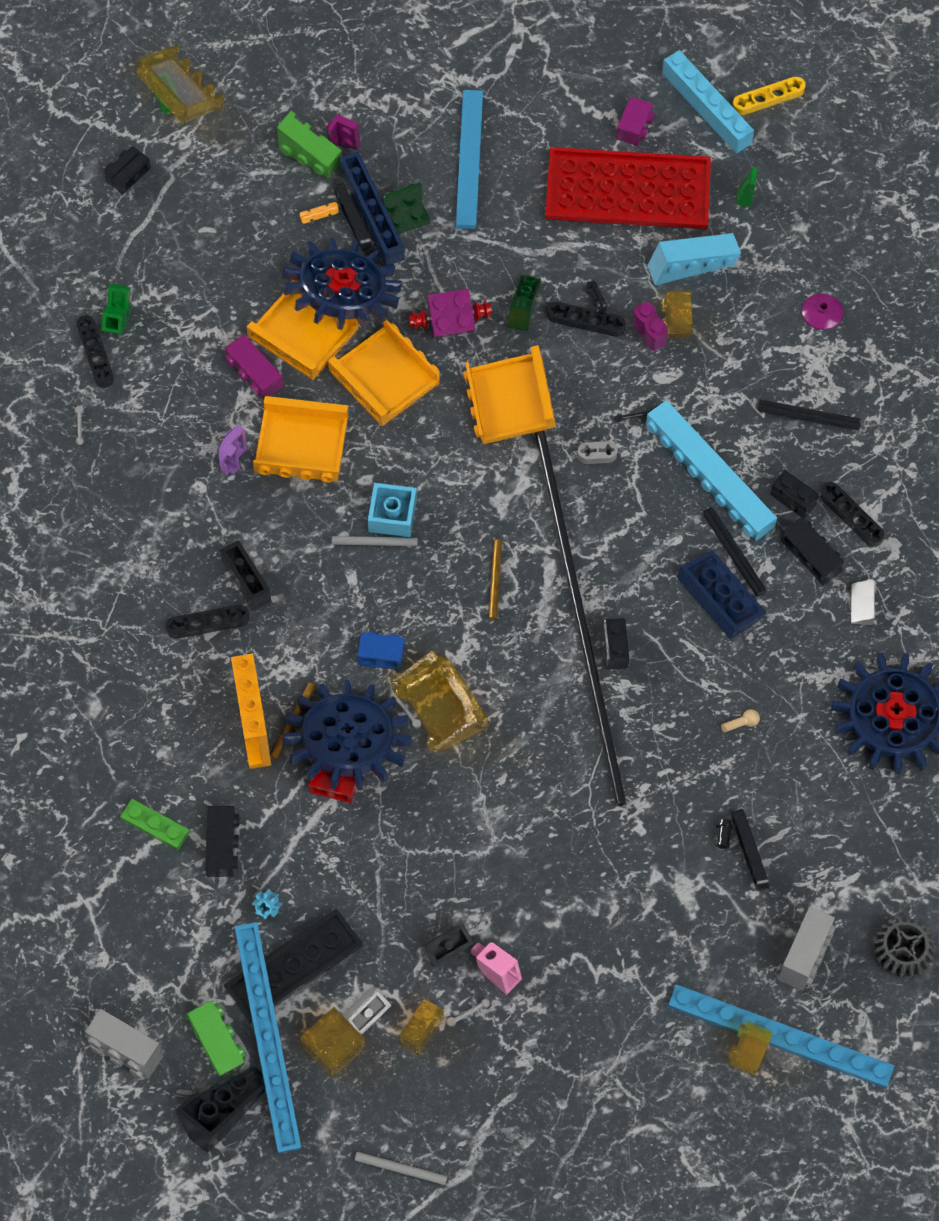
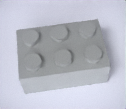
(808, 949)
(123, 1045)

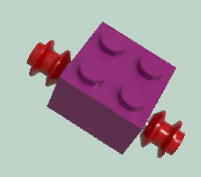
(450, 314)

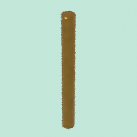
(495, 580)
(289, 728)

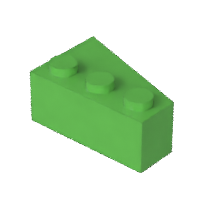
(306, 147)
(216, 1037)

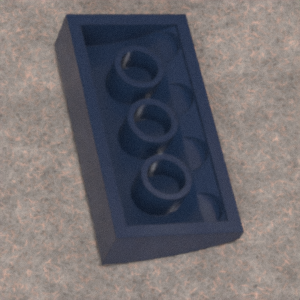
(721, 594)

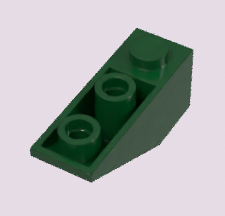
(523, 302)

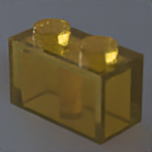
(677, 313)
(421, 1027)
(751, 1047)

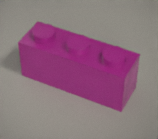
(253, 367)

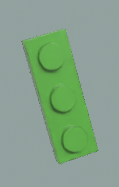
(154, 824)

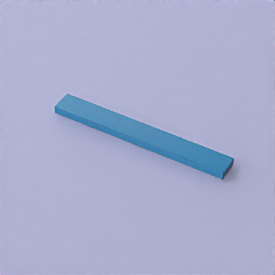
(469, 159)

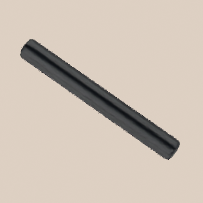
(809, 414)
(734, 551)

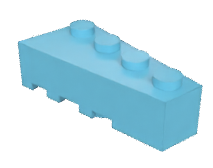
(692, 256)

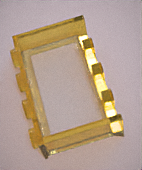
(177, 86)

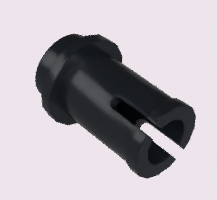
(723, 833)

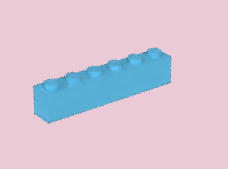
(708, 101)

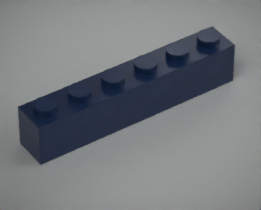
(372, 208)

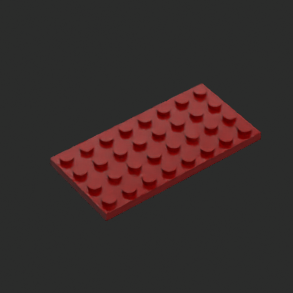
(628, 188)

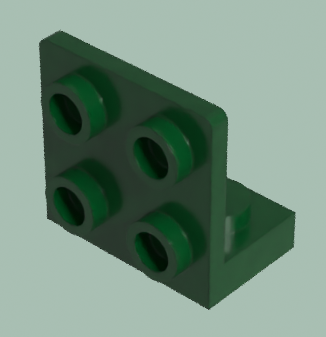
(406, 208)

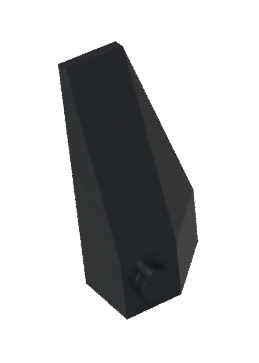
(215, 1112)

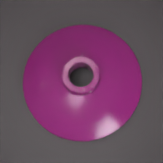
(820, 318)

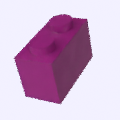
(635, 121)

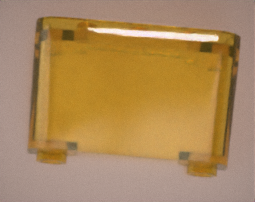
(441, 701)

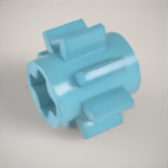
(267, 904)

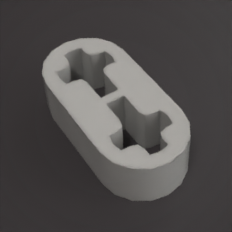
(597, 452)

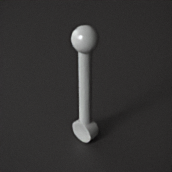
(79, 411)
(415, 722)
(451, 1022)

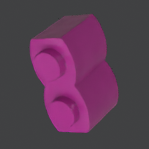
(650, 326)

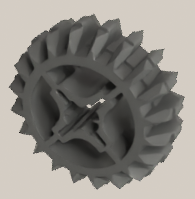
(919, 936)

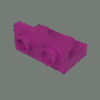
(343, 131)

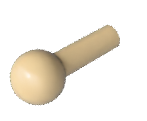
(749, 718)

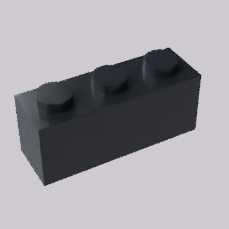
(812, 550)
(245, 575)
(221, 841)

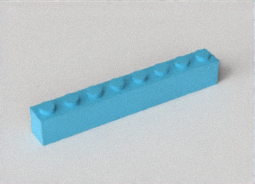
(711, 471)

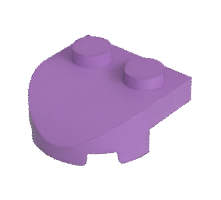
(231, 449)

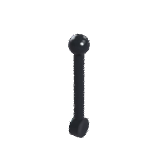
(618, 418)

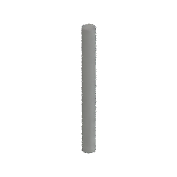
(379, 541)
(401, 1168)

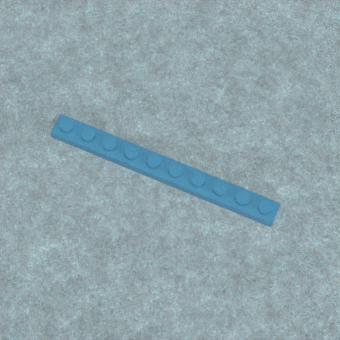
(784, 1037)
(267, 1038)

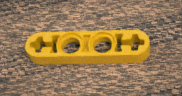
(770, 98)

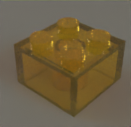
(333, 1042)

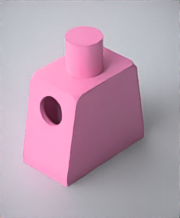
(497, 966)

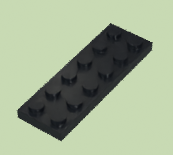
(301, 960)

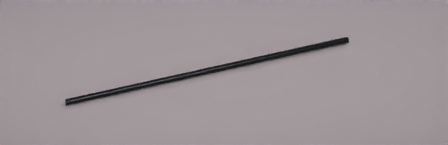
(580, 618)

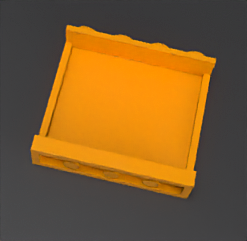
(297, 338)
(385, 373)
(510, 397)
(301, 439)
(251, 711)

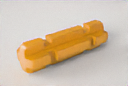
(319, 212)

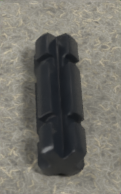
(596, 296)

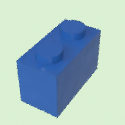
(381, 650)

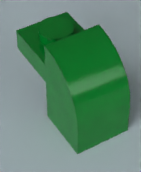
(117, 310)

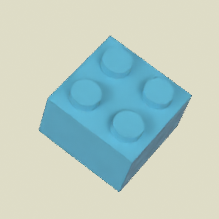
(392, 510)

